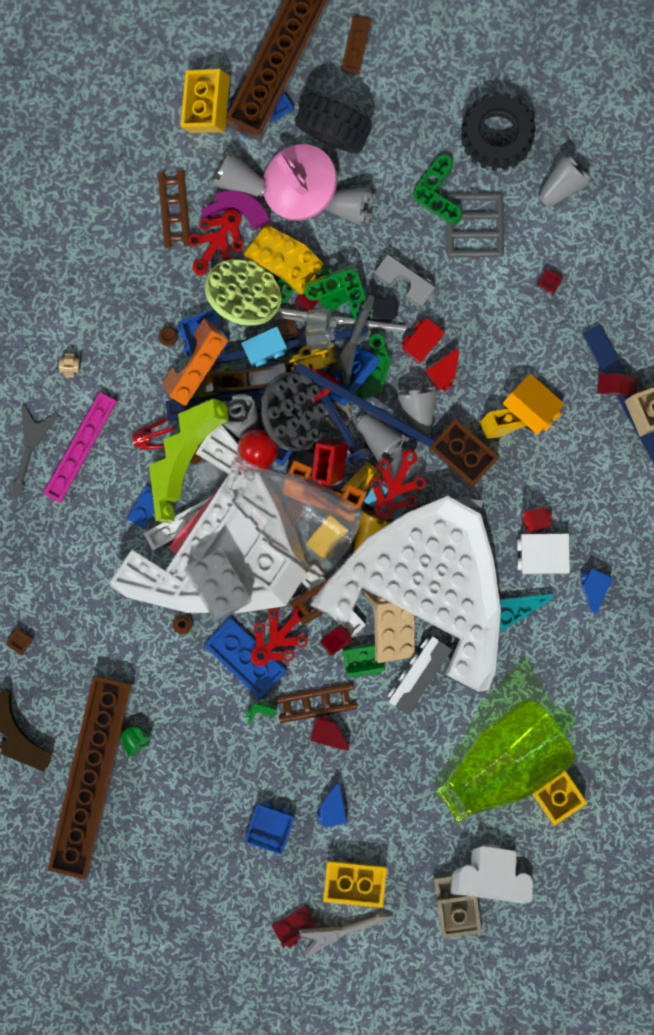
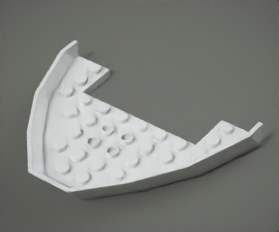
(436, 569)
(262, 570)

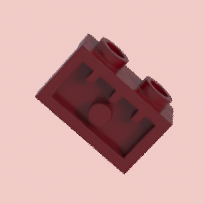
(289, 927)

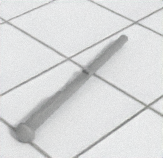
(300, 315)

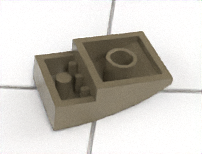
(456, 912)

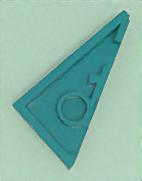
(517, 608)

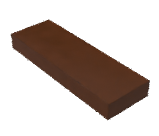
(356, 45)

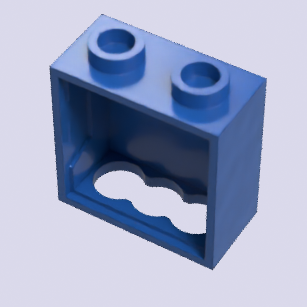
(190, 325)
(270, 828)

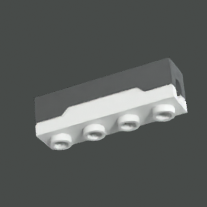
(419, 676)

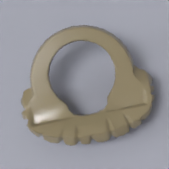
(328, 420)

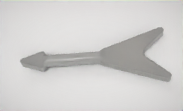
(326, 936)

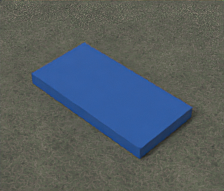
(234, 649)

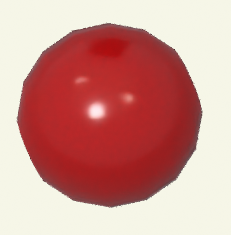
(257, 448)

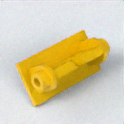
(316, 358)
(363, 477)

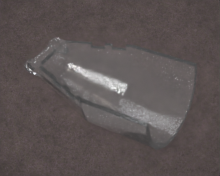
(295, 514)

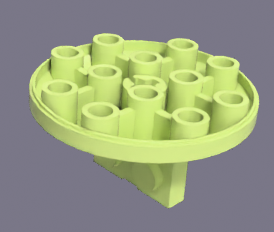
(243, 292)

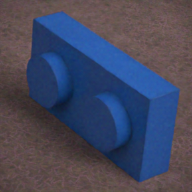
(143, 508)

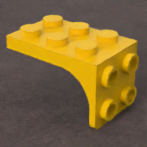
(284, 257)

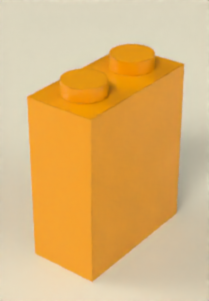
(534, 404)

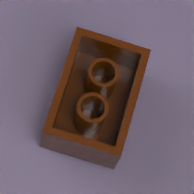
(463, 453)

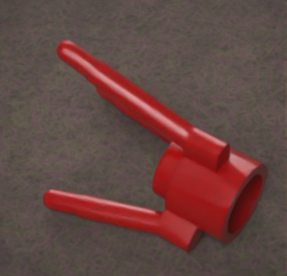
(142, 437)

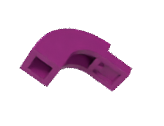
(242, 203)

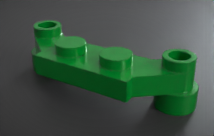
(375, 381)

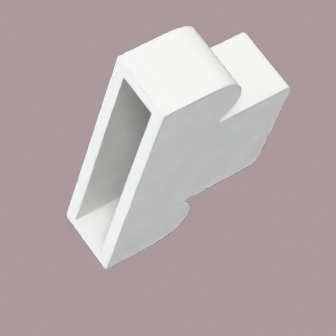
(493, 877)

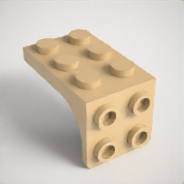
(392, 630)

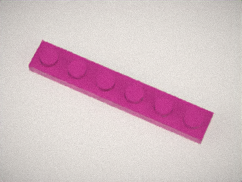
(80, 447)

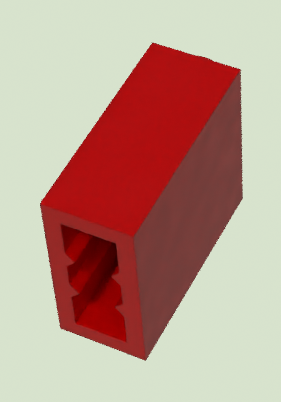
(329, 461)

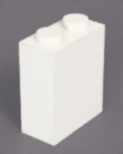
(543, 554)

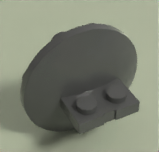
(290, 411)

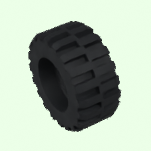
(498, 107)
(333, 123)

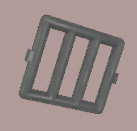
(498, 233)

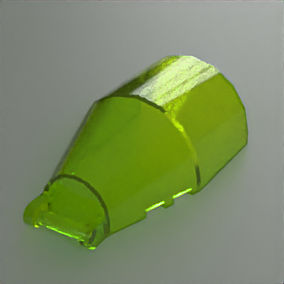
(509, 761)

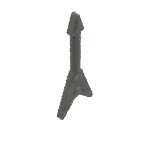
(345, 360)
(32, 435)

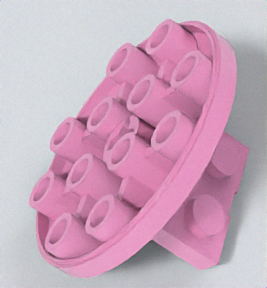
(300, 182)

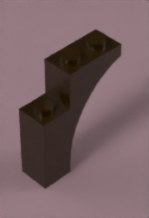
(243, 380)
(17, 744)

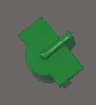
(134, 740)

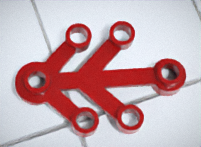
(218, 239)
(395, 488)
(276, 639)

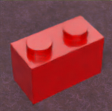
(422, 341)

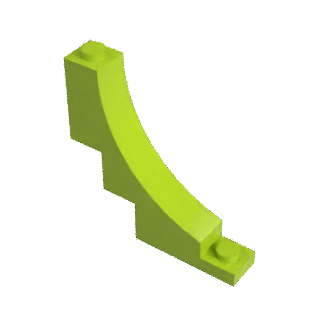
(169, 473)

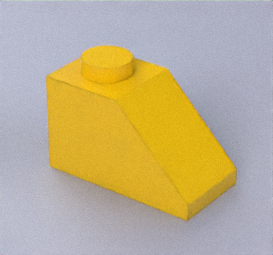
(500, 423)

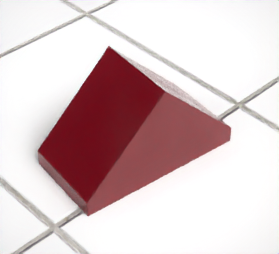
(617, 385)

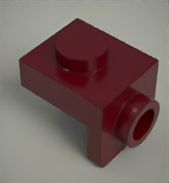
(336, 640)

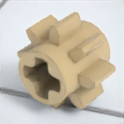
(69, 365)

